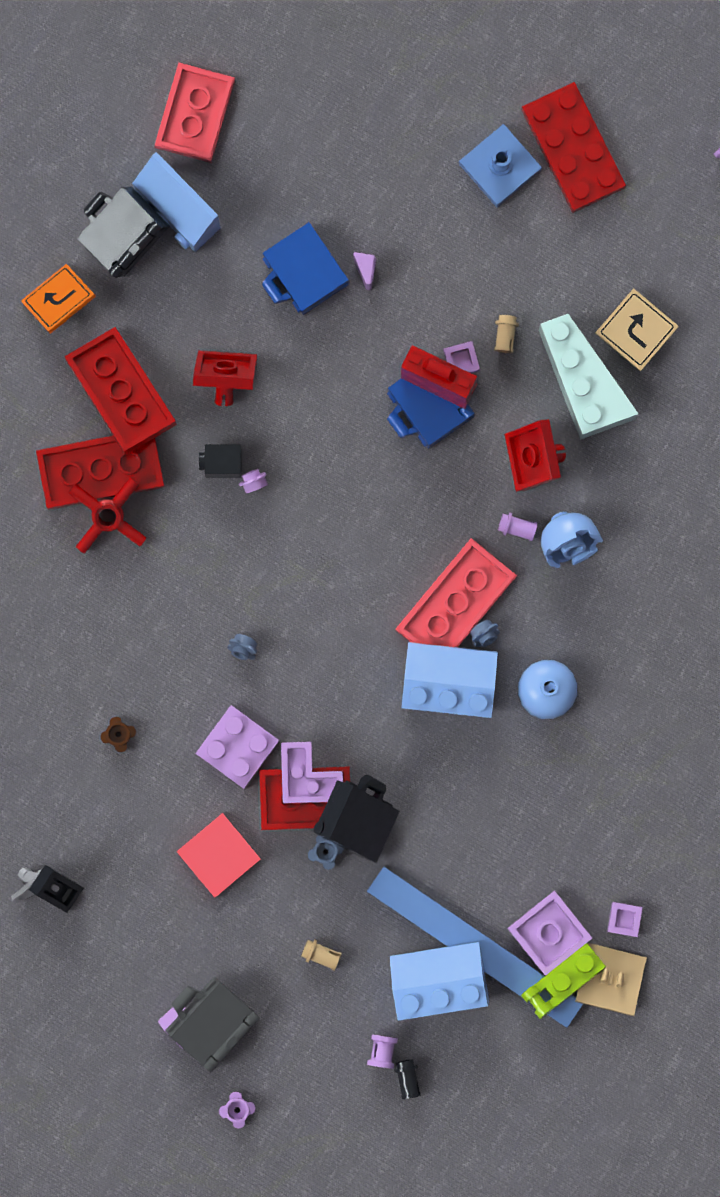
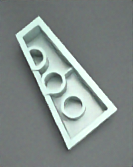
(585, 382)

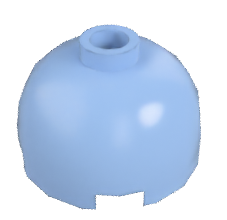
(569, 538)
(536, 696)

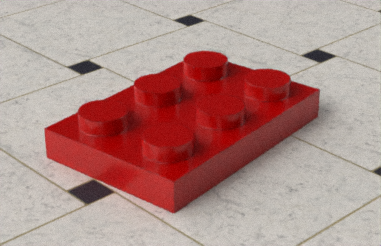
(291, 815)

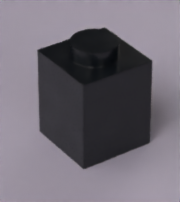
(221, 461)

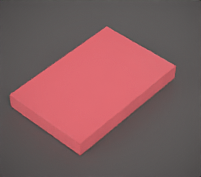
(194, 112)

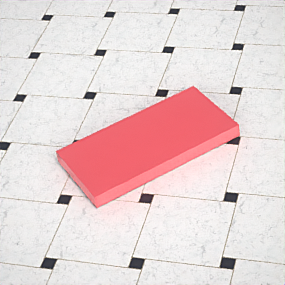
(457, 598)

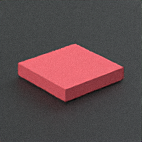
(218, 855)

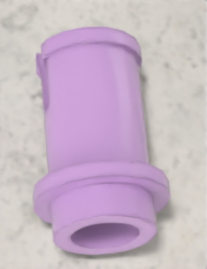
(517, 526)

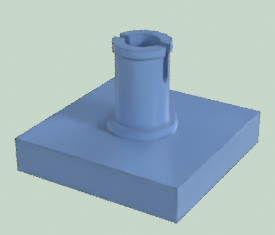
(500, 165)

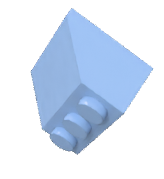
(176, 203)
(449, 680)
(438, 981)

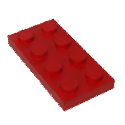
(573, 147)
(120, 390)
(97, 468)

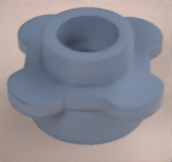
(484, 633)
(243, 647)
(316, 853)

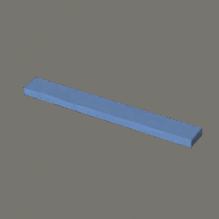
(454, 931)

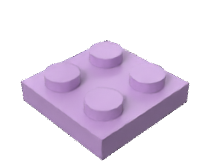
(237, 747)
(549, 933)

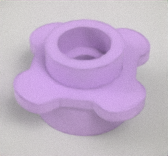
(228, 1112)

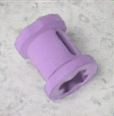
(382, 1051)

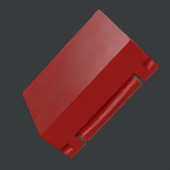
(438, 377)

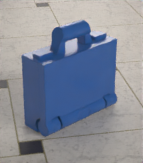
(304, 270)
(427, 413)

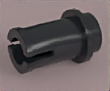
(407, 1079)

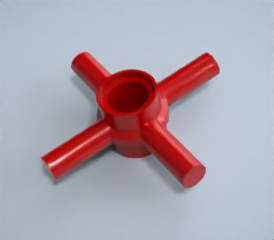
(100, 525)

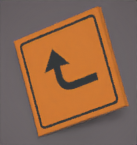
(58, 298)

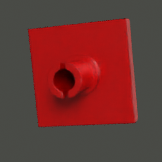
(225, 372)
(533, 455)

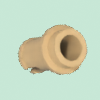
(505, 333)
(321, 954)

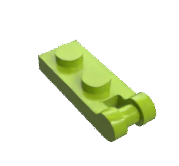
(564, 980)

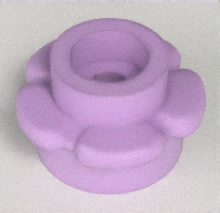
(253, 481)

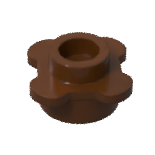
(109, 735)

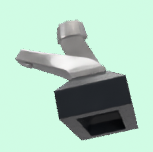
(49, 886)

